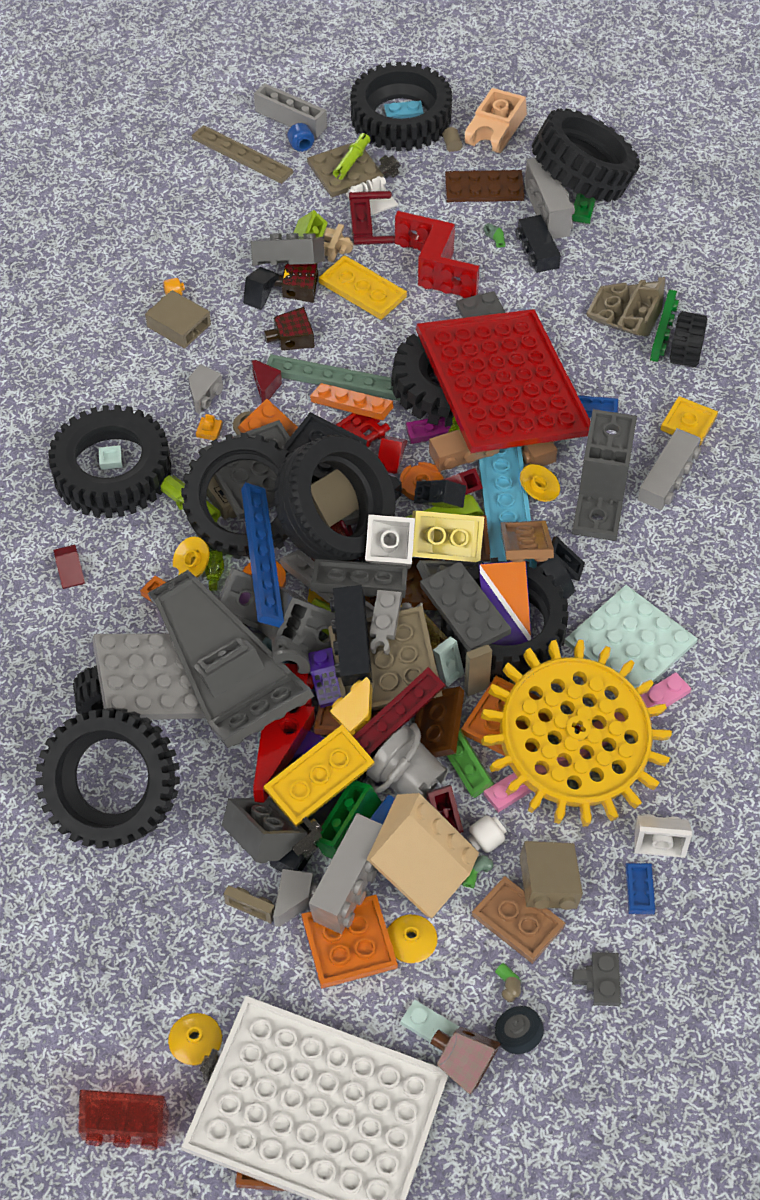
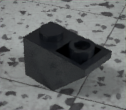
(440, 494)

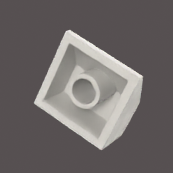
(390, 540)
(662, 836)

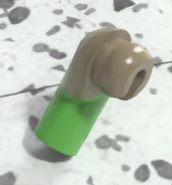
(512, 982)

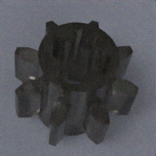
(389, 166)

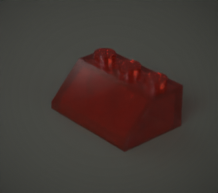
(123, 1119)

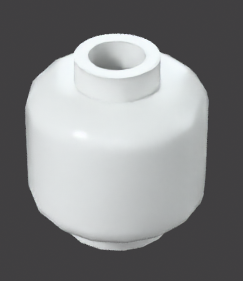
(487, 834)

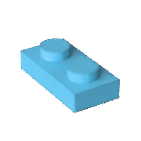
(403, 109)

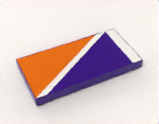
(508, 591)

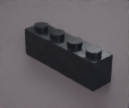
(352, 634)

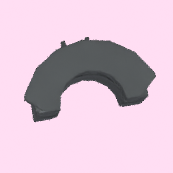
(291, 649)

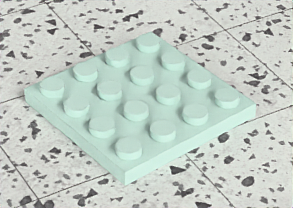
(635, 633)

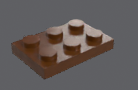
(441, 722)

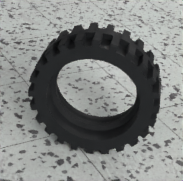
(585, 155)
(200, 476)
(552, 606)

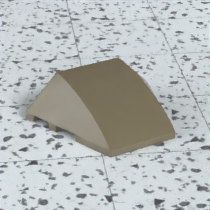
(629, 306)

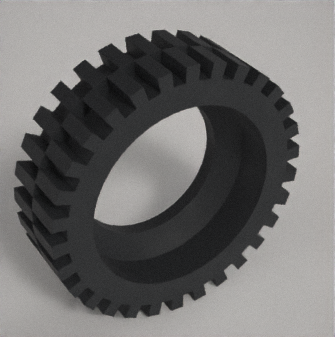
(401, 83)
(116, 492)
(62, 789)

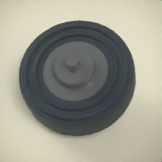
(519, 1030)

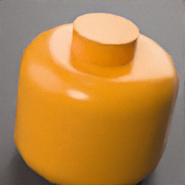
(173, 284)

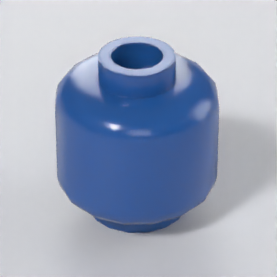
(300, 137)

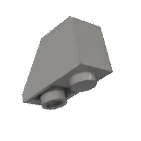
(204, 385)

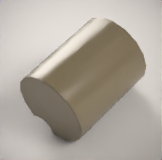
(452, 139)

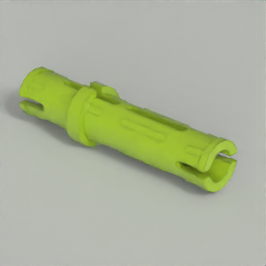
(355, 151)

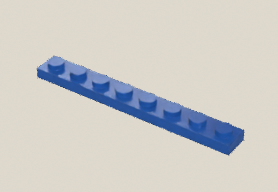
(262, 555)

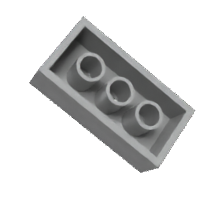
(549, 199)
(346, 877)

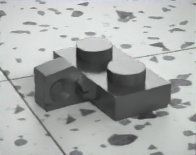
(601, 978)

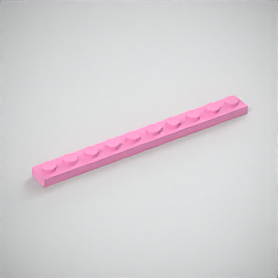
(665, 692)

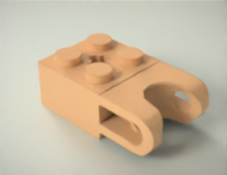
(496, 119)

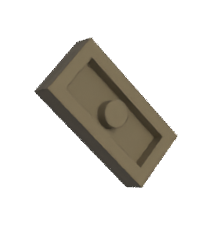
(242, 900)

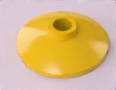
(539, 483)
(192, 555)
(412, 949)
(194, 1050)

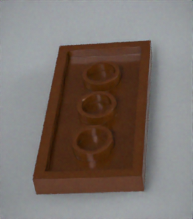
(484, 186)

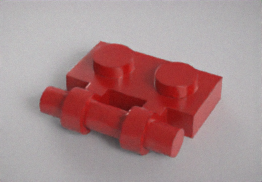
(360, 424)

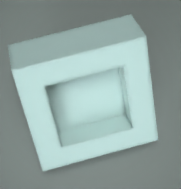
(110, 457)

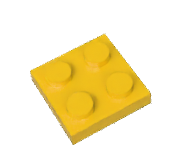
(690, 418)

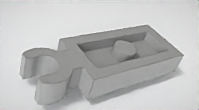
(385, 619)

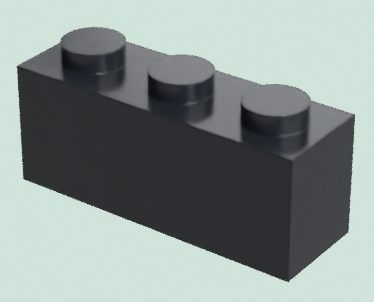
(538, 244)

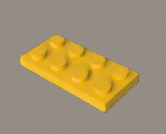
(362, 287)
(319, 775)

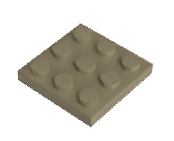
(325, 163)

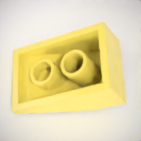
(447, 536)

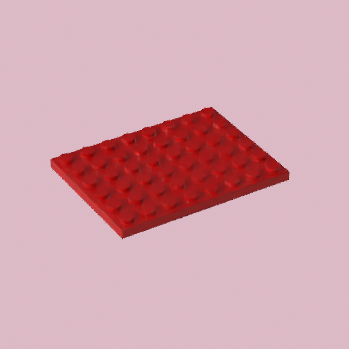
(503, 380)

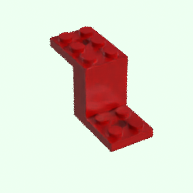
(436, 245)

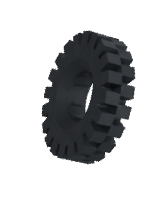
(413, 385)

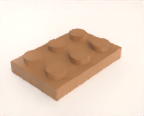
(521, 927)

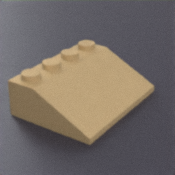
(422, 853)

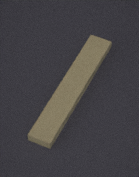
(242, 154)

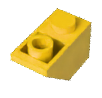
(355, 708)

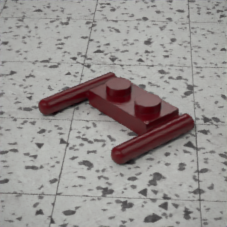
(361, 218)

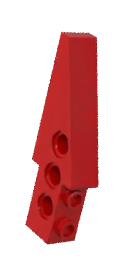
(277, 746)

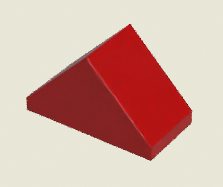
(391, 452)

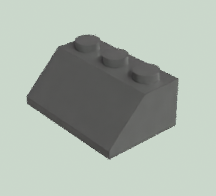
(261, 828)

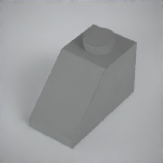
(293, 895)

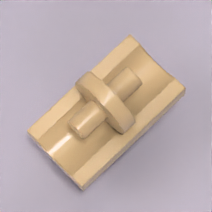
(337, 243)

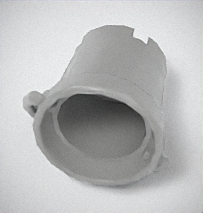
(406, 764)

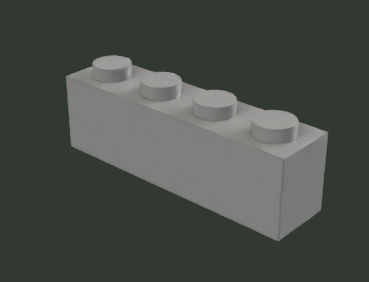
(289, 109)
(669, 469)

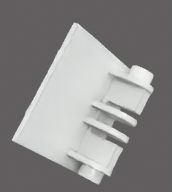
(375, 184)

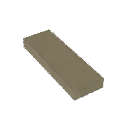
(477, 670)

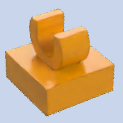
(209, 427)

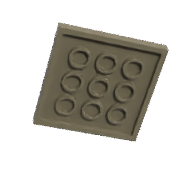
(407, 658)

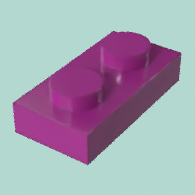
(421, 431)

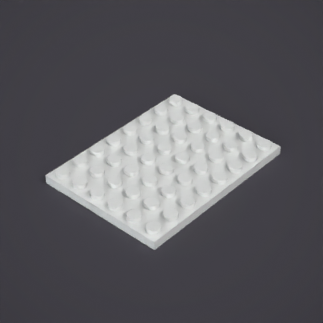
(315, 1108)

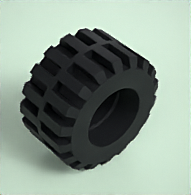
(688, 339)
(87, 691)

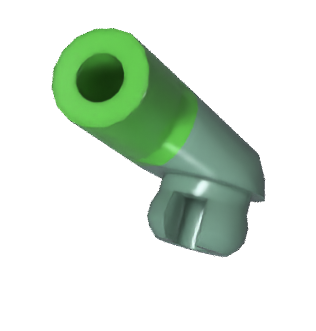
(496, 234)
(482, 863)

